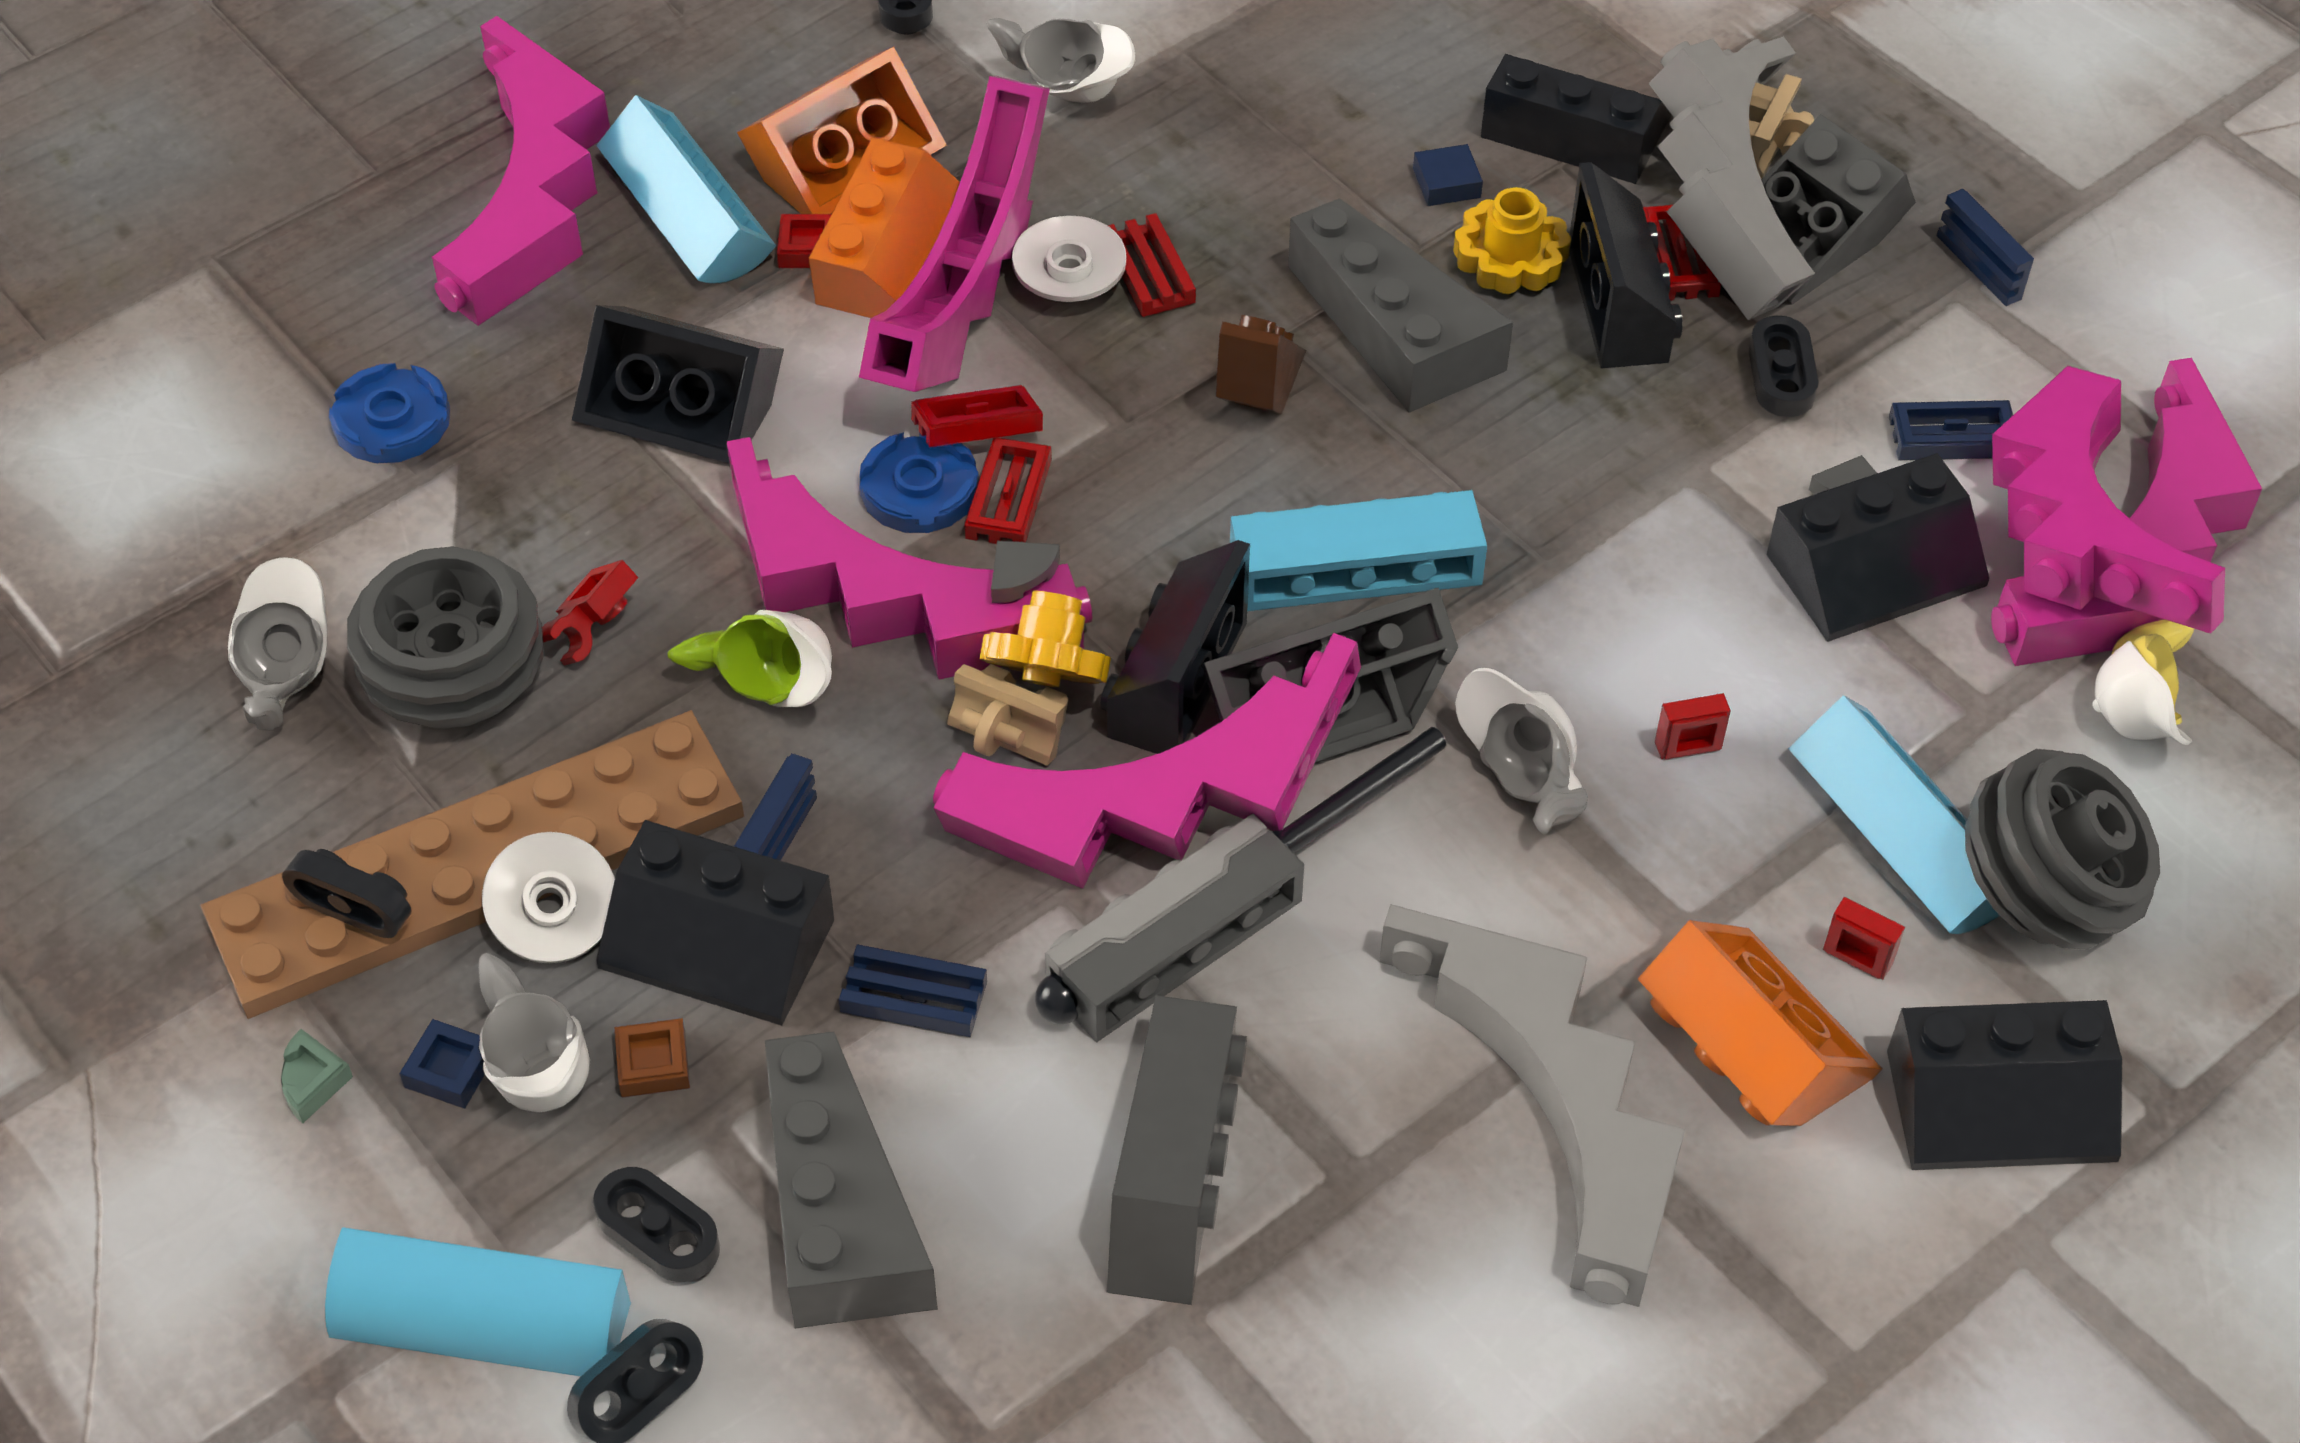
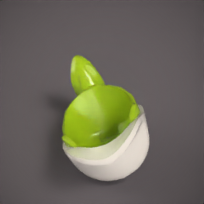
(764, 657)

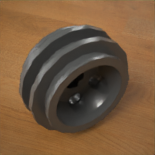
(422, 640)
(2062, 849)

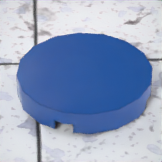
(389, 413)
(916, 484)

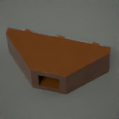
(1257, 364)

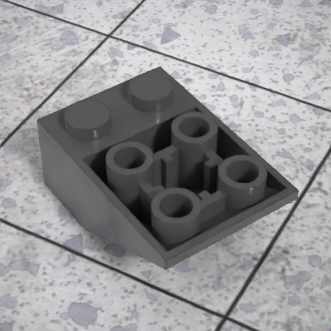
(1835, 199)

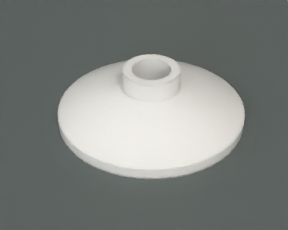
(1069, 258)
(541, 866)

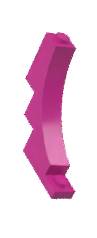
(529, 221)
(2194, 490)
(815, 559)
(1241, 766)

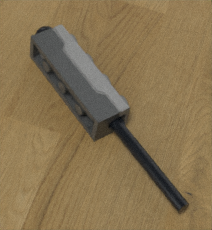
(1198, 908)

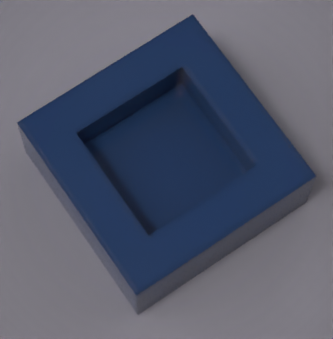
(1447, 175)
(445, 1064)

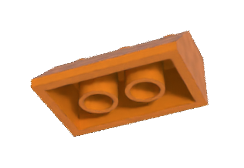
(819, 138)
(881, 229)
(1755, 1023)

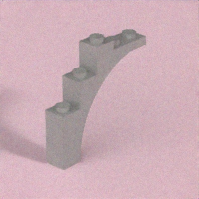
(1711, 150)

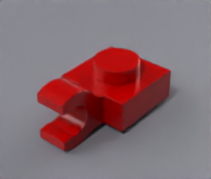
(595, 599)

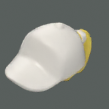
(2141, 682)

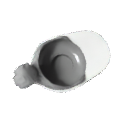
(1068, 55)
(277, 637)
(1525, 743)
(529, 1042)

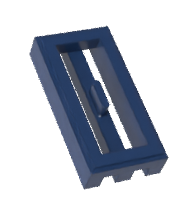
(1985, 247)
(1955, 437)
(781, 810)
(917, 981)

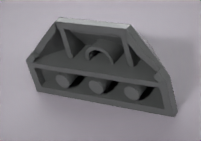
(1401, 661)

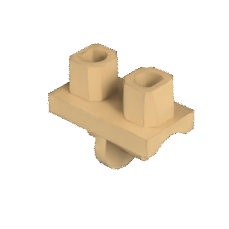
(1774, 122)
(1007, 715)

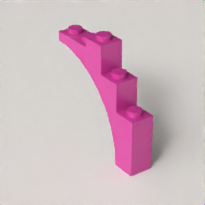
(927, 328)
(2071, 528)

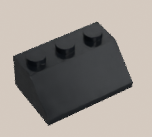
(1572, 118)
(1620, 274)
(674, 382)
(1879, 547)
(1189, 623)
(715, 922)
(2008, 1084)

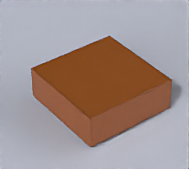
(652, 1057)

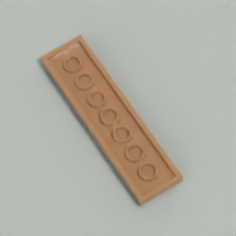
(603, 796)

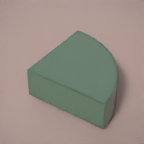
(311, 1075)

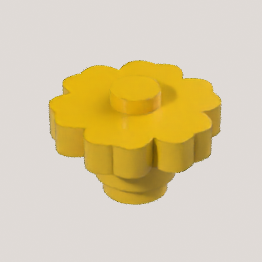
(1512, 242)
(1047, 644)

